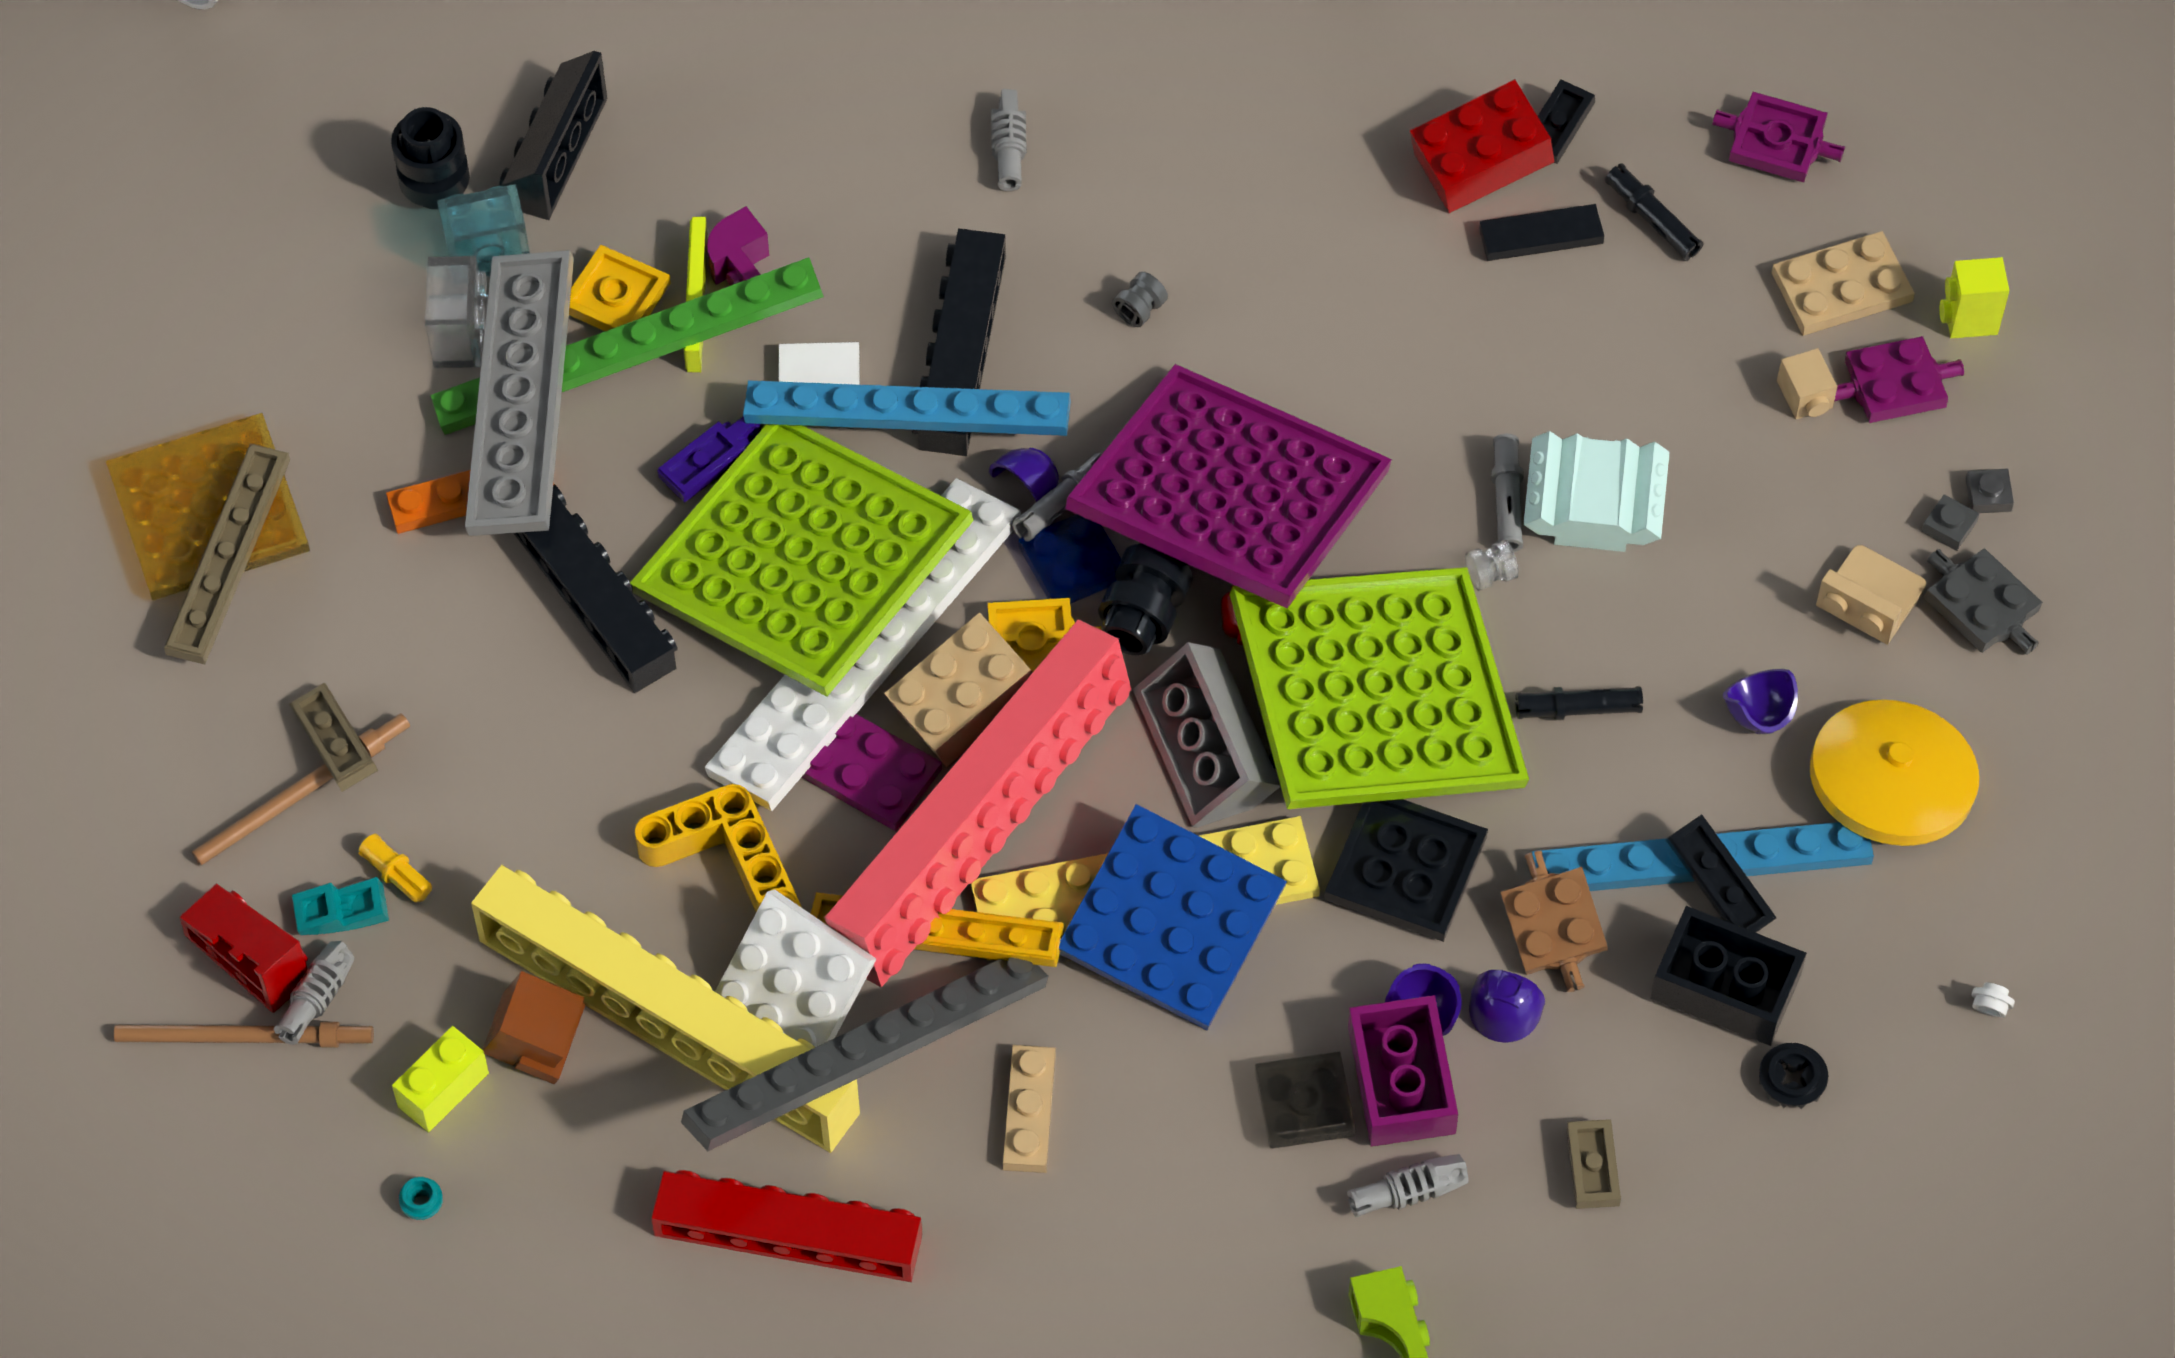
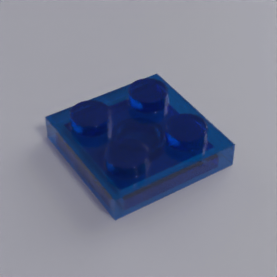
(1071, 558)

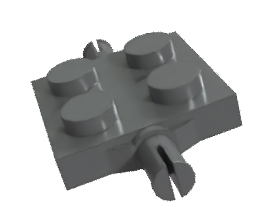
(1983, 600)

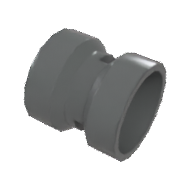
(1142, 296)

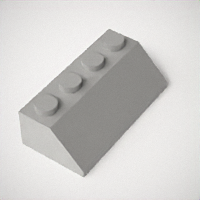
(1206, 735)

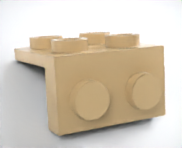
(1871, 593)

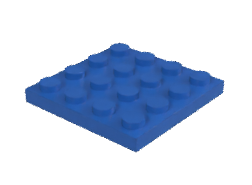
(1171, 916)

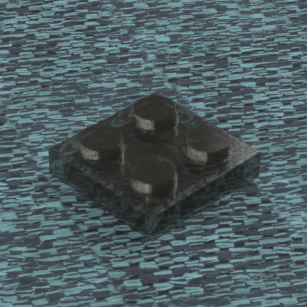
(1305, 1100)

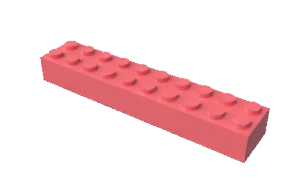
(983, 799)

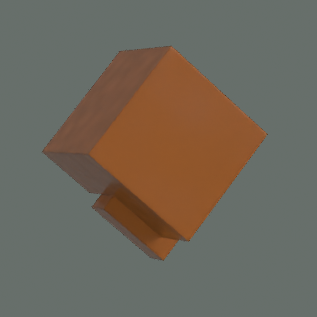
(534, 1026)

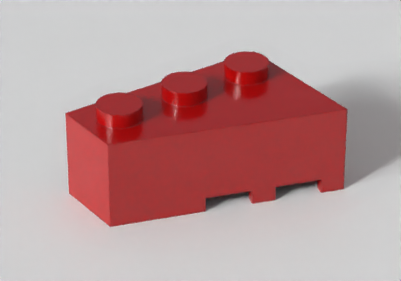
(246, 945)

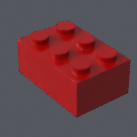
(1482, 146)

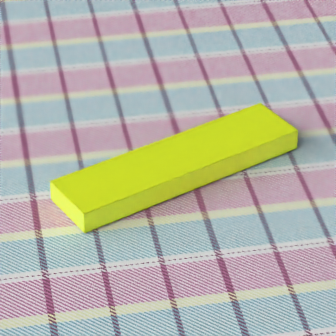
(696, 283)

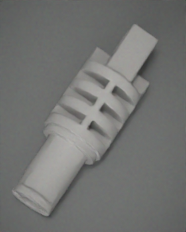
(1008, 140)
(315, 990)
(1410, 1185)

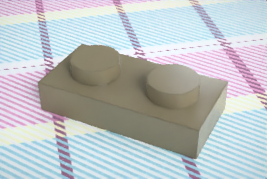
(1593, 1164)

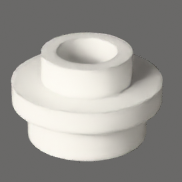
(1992, 1000)

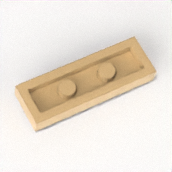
(1029, 1109)

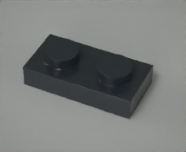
(1565, 114)

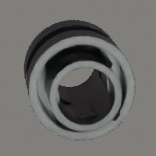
(429, 156)
(1144, 598)

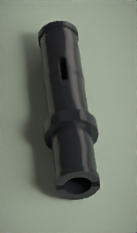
(1641, 199)
(1578, 702)

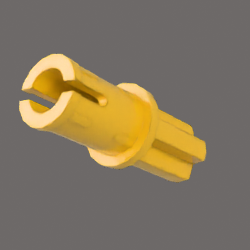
(395, 868)

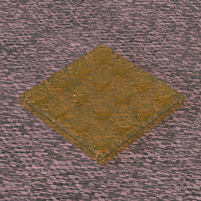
(177, 494)

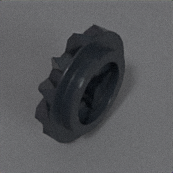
(1793, 1058)

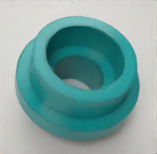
(417, 1187)

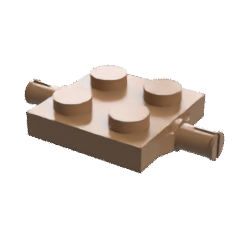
(1554, 921)

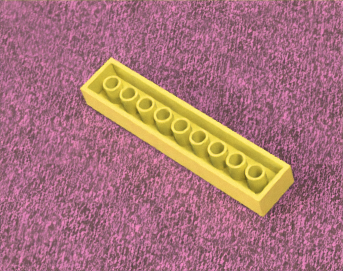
(648, 996)

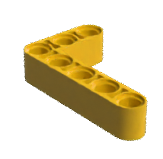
(717, 829)

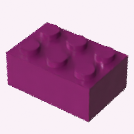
(1402, 1071)

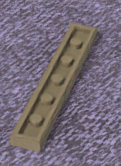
(227, 554)

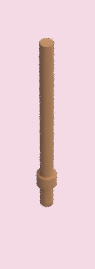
(373, 742)
(327, 1034)

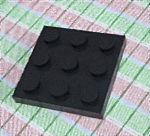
(1406, 865)

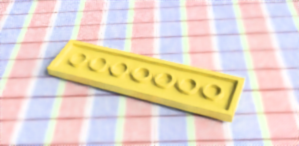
(1058, 888)

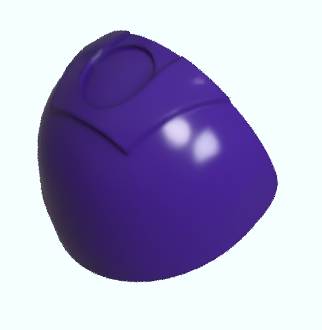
(1031, 467)
(1763, 700)
(1429, 980)
(1505, 1005)

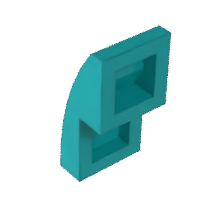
(339, 910)

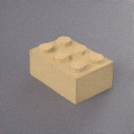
(959, 688)

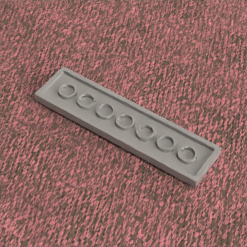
(519, 394)

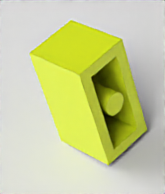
(1975, 297)
(440, 1079)

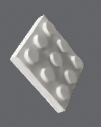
(796, 971)

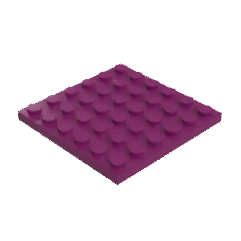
(1229, 485)

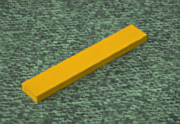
(980, 934)

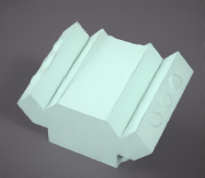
(1596, 491)

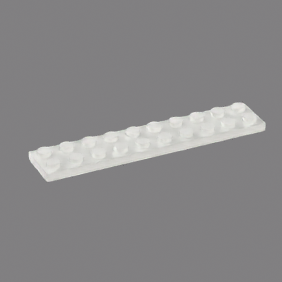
(796, 722)

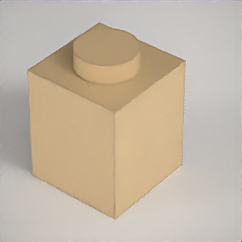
(1807, 384)

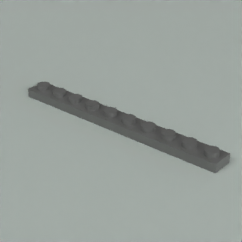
(861, 1051)

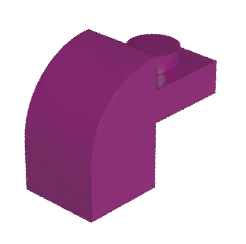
(735, 246)

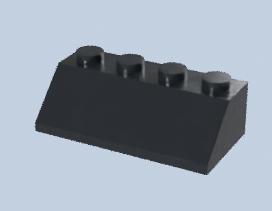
(557, 134)

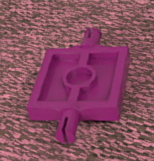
(1778, 136)
(1897, 379)

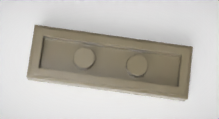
(333, 737)

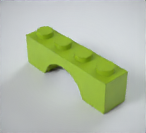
(1385, 1310)

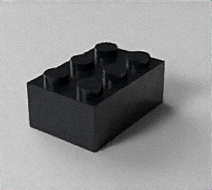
(1728, 975)

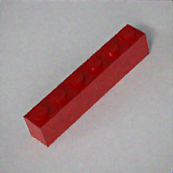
(787, 1225)

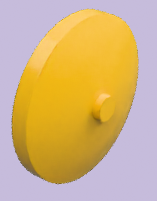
(1894, 772)

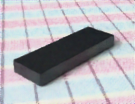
(1541, 232)
(1720, 876)

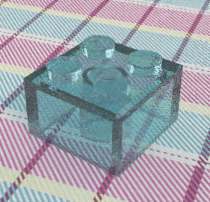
(484, 225)

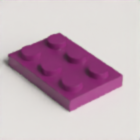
(873, 771)

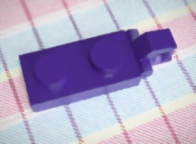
(707, 457)

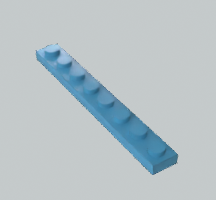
(907, 408)
(1754, 851)

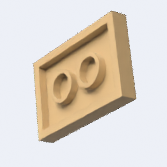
(1842, 283)

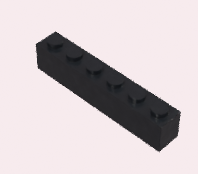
(963, 325)
(600, 597)

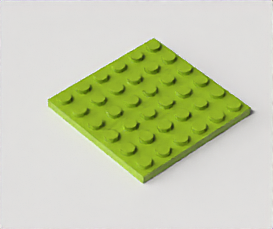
(801, 554)
(1380, 689)

